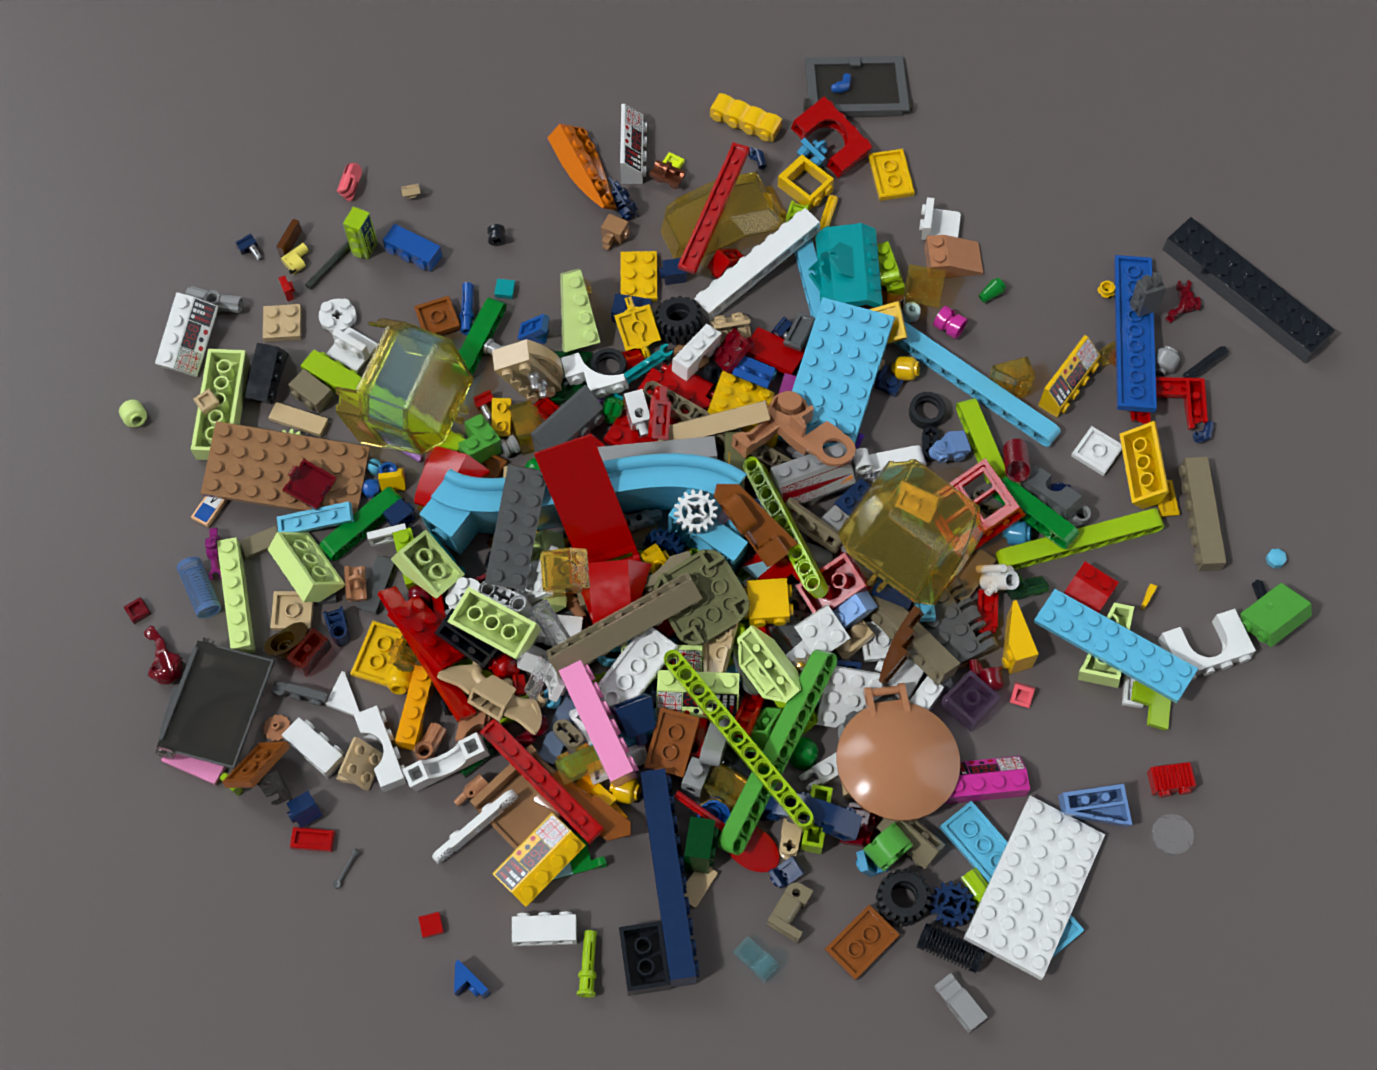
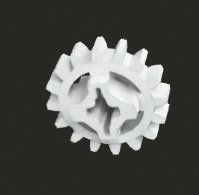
(701, 517)

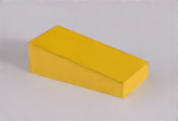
(1150, 590)
(602, 793)

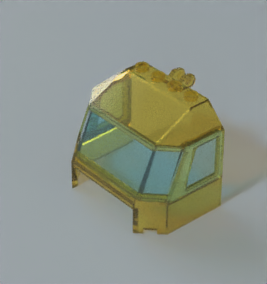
(407, 390)

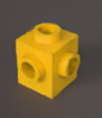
(655, 557)

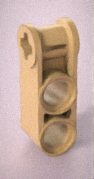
(790, 836)

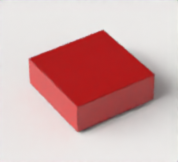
(431, 925)

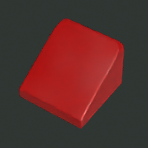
(632, 358)

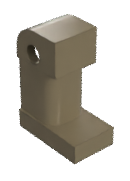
(787, 909)

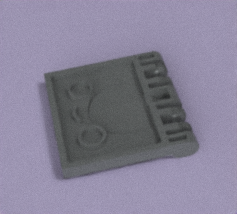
(952, 626)

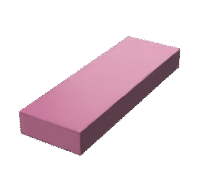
(197, 768)

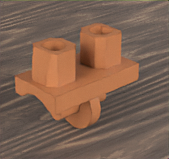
(355, 583)

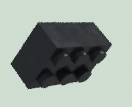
(644, 958)

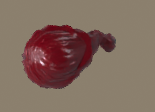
(166, 665)

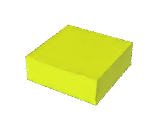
(676, 160)

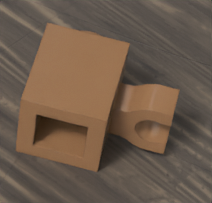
(614, 230)

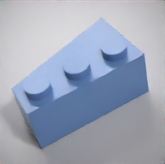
(1098, 805)

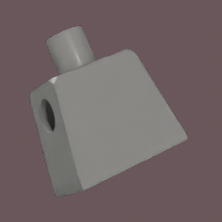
(695, 778)

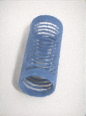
(190, 571)

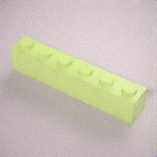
(236, 595)

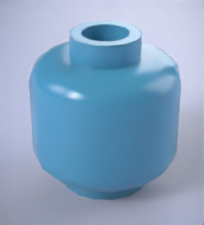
(1018, 533)

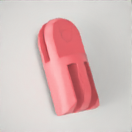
(349, 181)

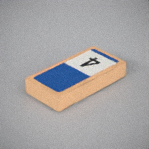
(208, 510)

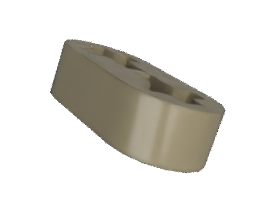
(565, 738)

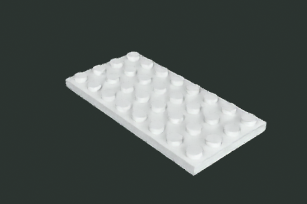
(1034, 887)

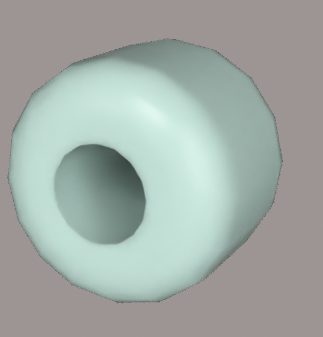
(911, 312)

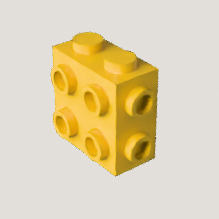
(769, 602)

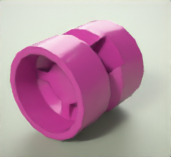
(950, 322)

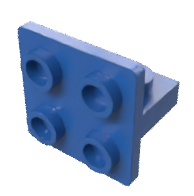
(754, 372)

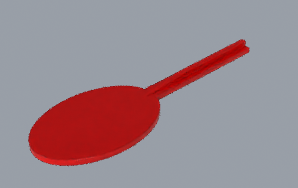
(760, 852)

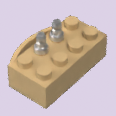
(529, 369)

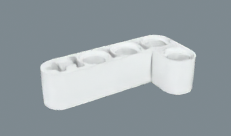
(869, 466)

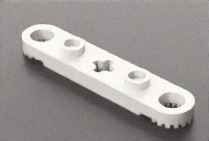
(461, 837)

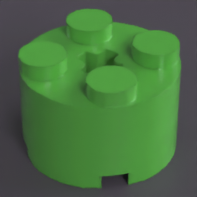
(888, 846)

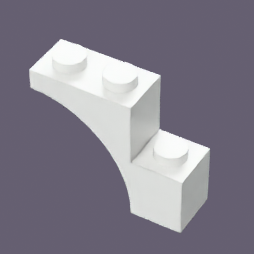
(599, 384)

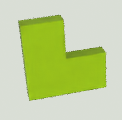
(1158, 705)

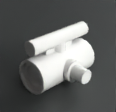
(997, 578)

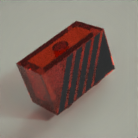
(309, 652)

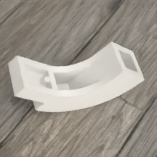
(554, 683)

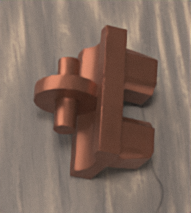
(667, 173)

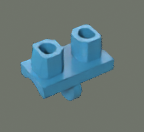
(820, 147)

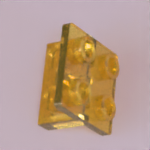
(578, 764)

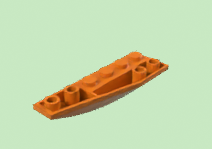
(582, 163)

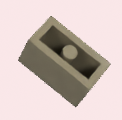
(310, 391)

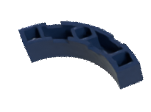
(833, 819)

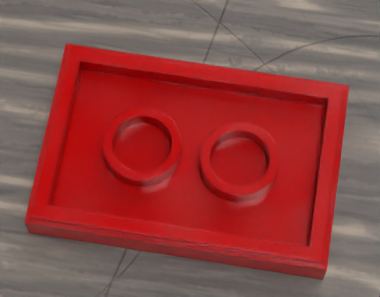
(771, 351)

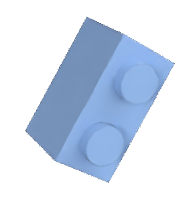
(855, 609)

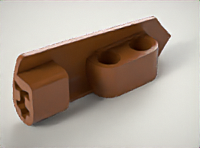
(614, 823)

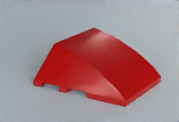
(437, 464)
(614, 586)

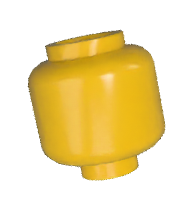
(906, 368)
(398, 681)
(627, 792)

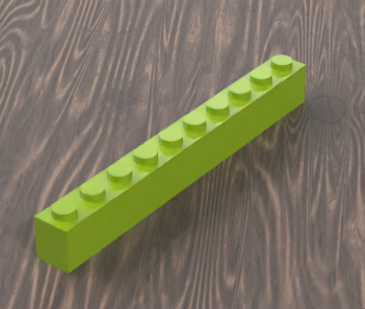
(335, 374)

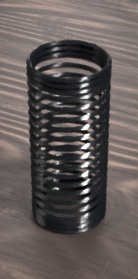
(928, 934)

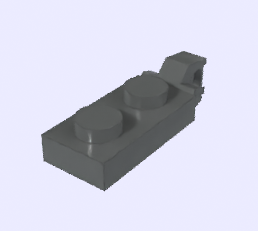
(297, 693)

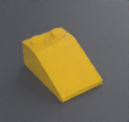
(1019, 647)

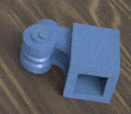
(951, 447)

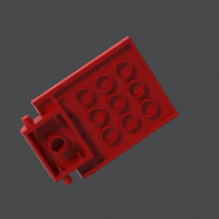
(694, 389)

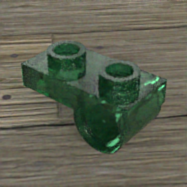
(1028, 587)

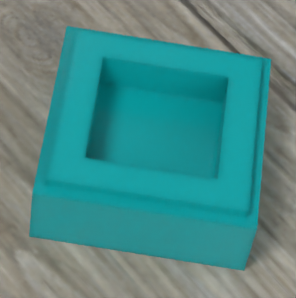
(504, 288)

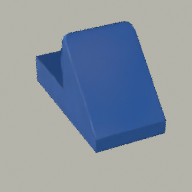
(535, 329)
(465, 977)

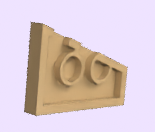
(718, 651)

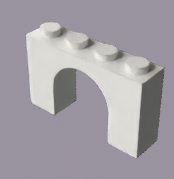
(1234, 639)

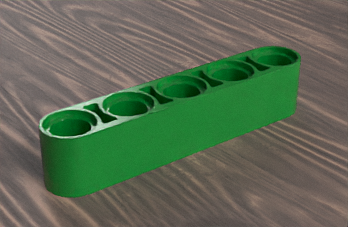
(481, 331)
(1040, 515)
(365, 520)

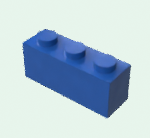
(412, 248)

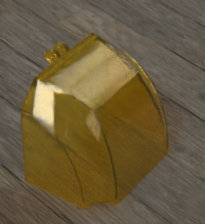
(912, 531)

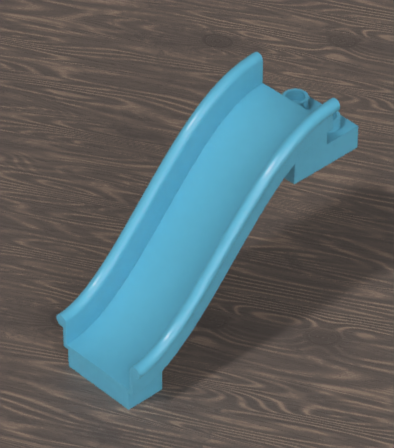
(641, 482)

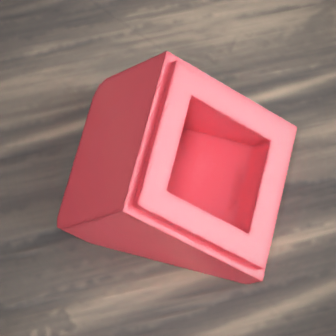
(1022, 694)

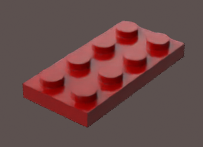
(418, 625)

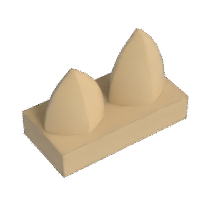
(859, 636)

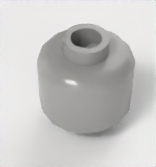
(1166, 360)

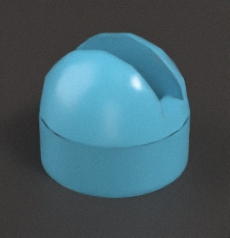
(372, 469)

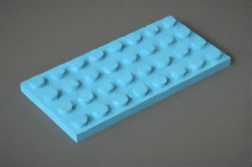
(842, 365)

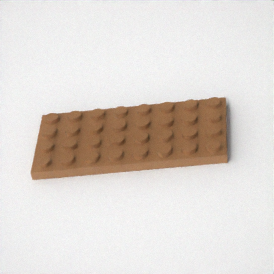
(255, 462)

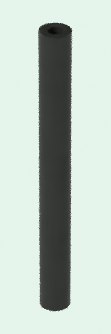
(327, 266)

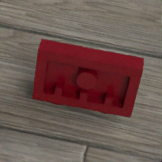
(867, 827)

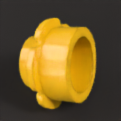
(1108, 285)

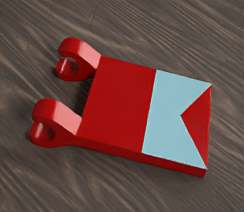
(760, 571)

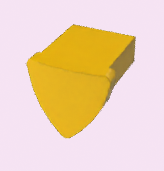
(393, 479)

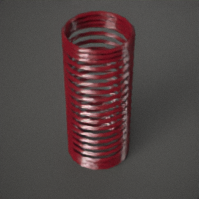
(1016, 460)

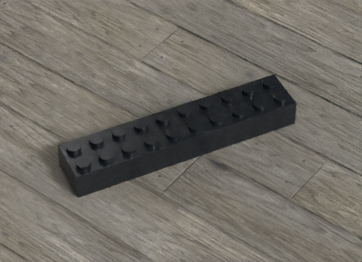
(1248, 290)

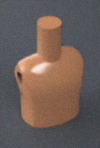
(471, 789)

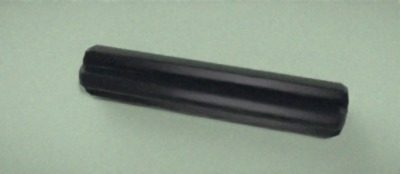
(1206, 363)

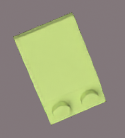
(427, 564)

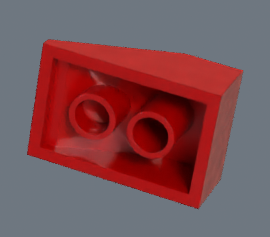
(1091, 587)

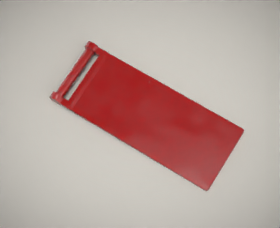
(586, 499)

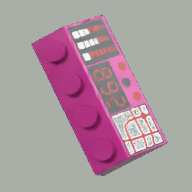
(990, 780)

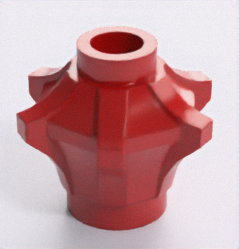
(503, 666)

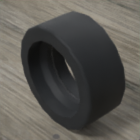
(608, 353)
(927, 397)

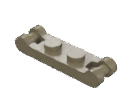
(814, 526)

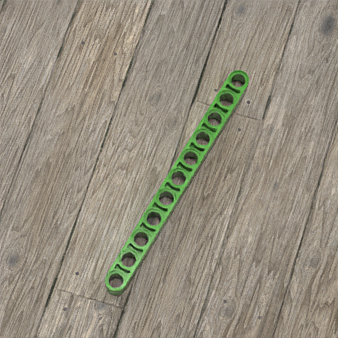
(778, 751)

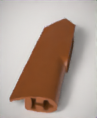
(754, 522)

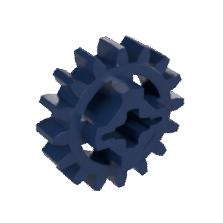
(666, 541)
(955, 913)

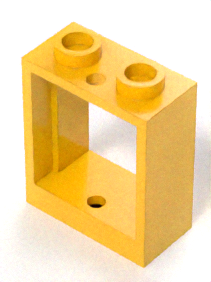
(794, 170)

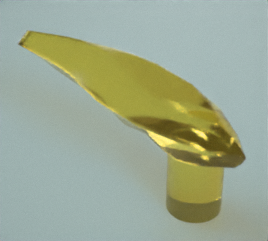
(1104, 351)

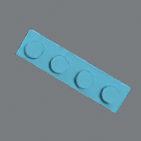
(316, 519)

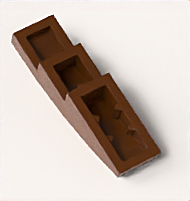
(897, 652)

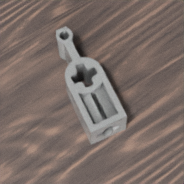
(960, 1003)

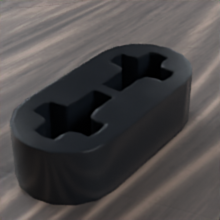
(925, 443)

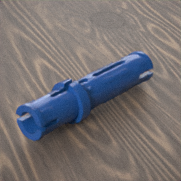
(467, 314)

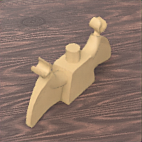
(495, 696)

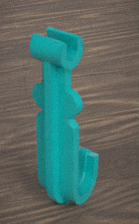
(645, 366)

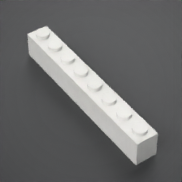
(758, 263)

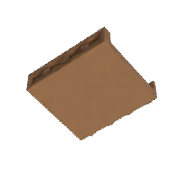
(524, 814)

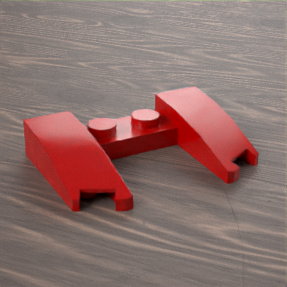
(1192, 392)

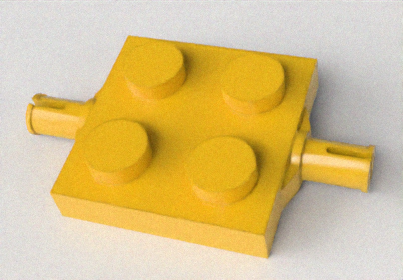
(637, 327)

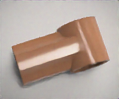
(430, 741)

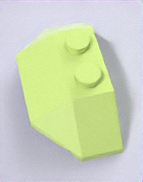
(767, 666)

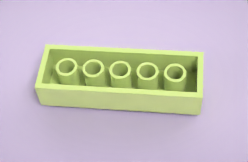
(227, 379)

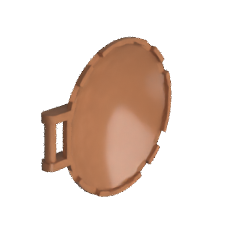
(897, 757)

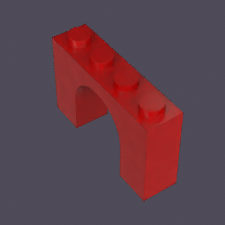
(823, 115)

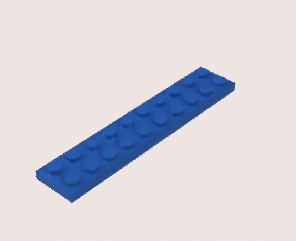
(1133, 339)

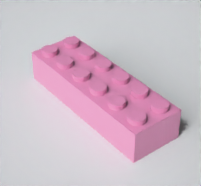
(597, 722)

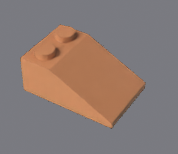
(953, 254)

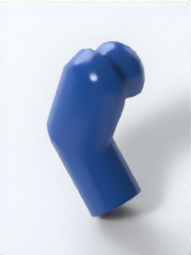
(842, 86)

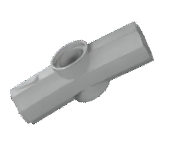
(225, 302)

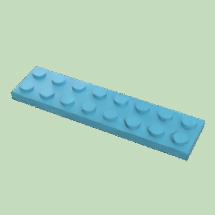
(1116, 646)
(983, 848)

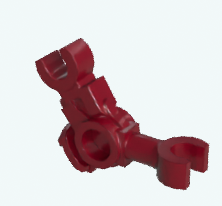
(1186, 304)

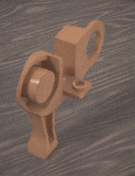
(789, 419)

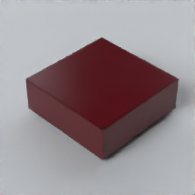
(137, 610)

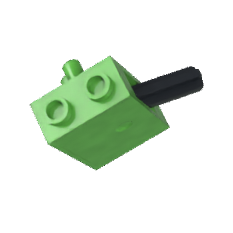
(1275, 613)

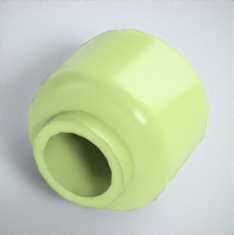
(133, 413)

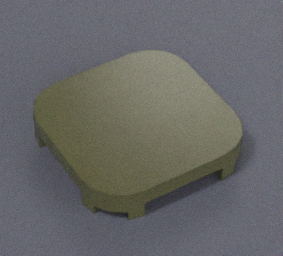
(723, 598)

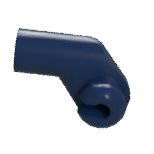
(1204, 435)

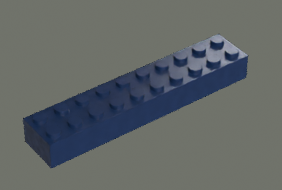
(668, 878)

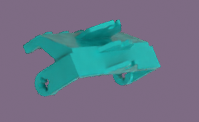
(848, 265)

